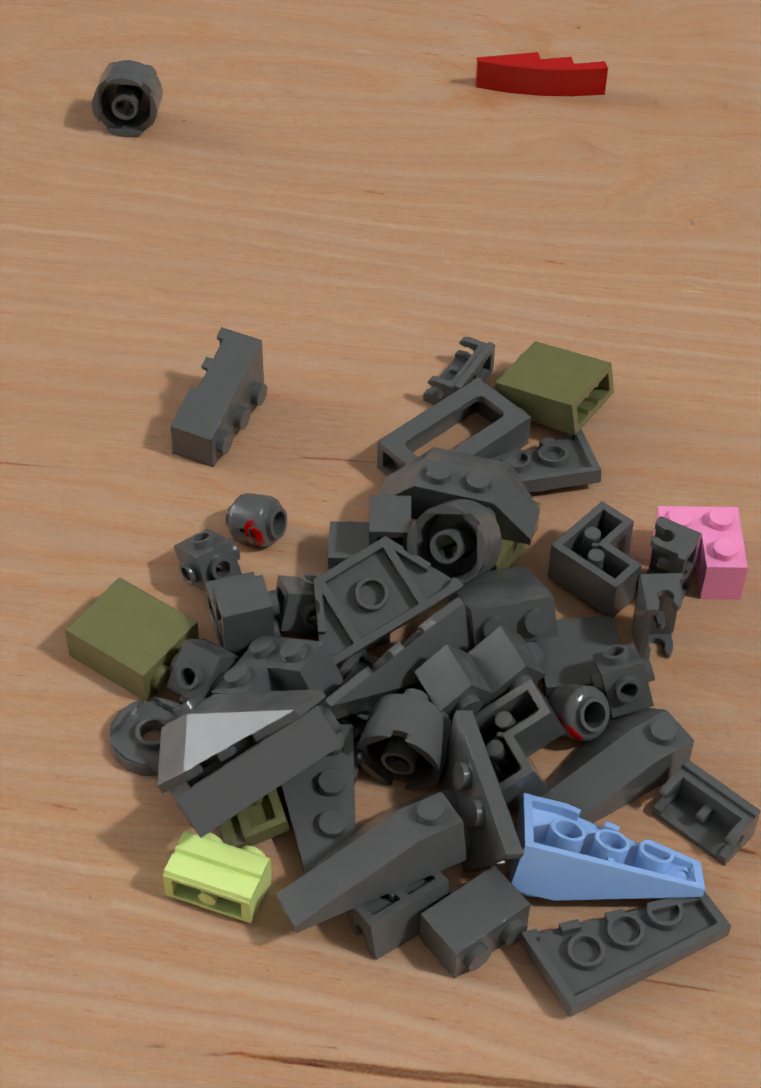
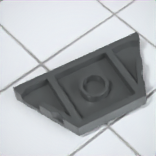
(375, 596)
(477, 798)

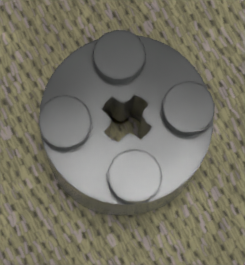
(127, 98)
(472, 529)
(405, 740)

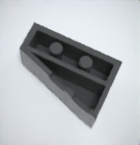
(222, 401)

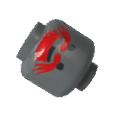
(256, 519)
(580, 710)

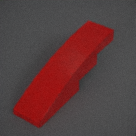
(540, 77)

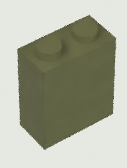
(557, 386)
(130, 638)

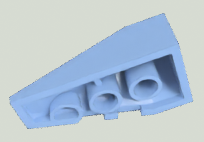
(590, 862)

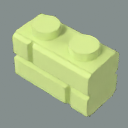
(218, 875)

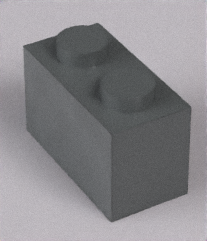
(474, 922)

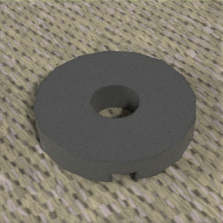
(128, 729)

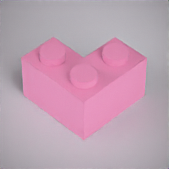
(721, 552)

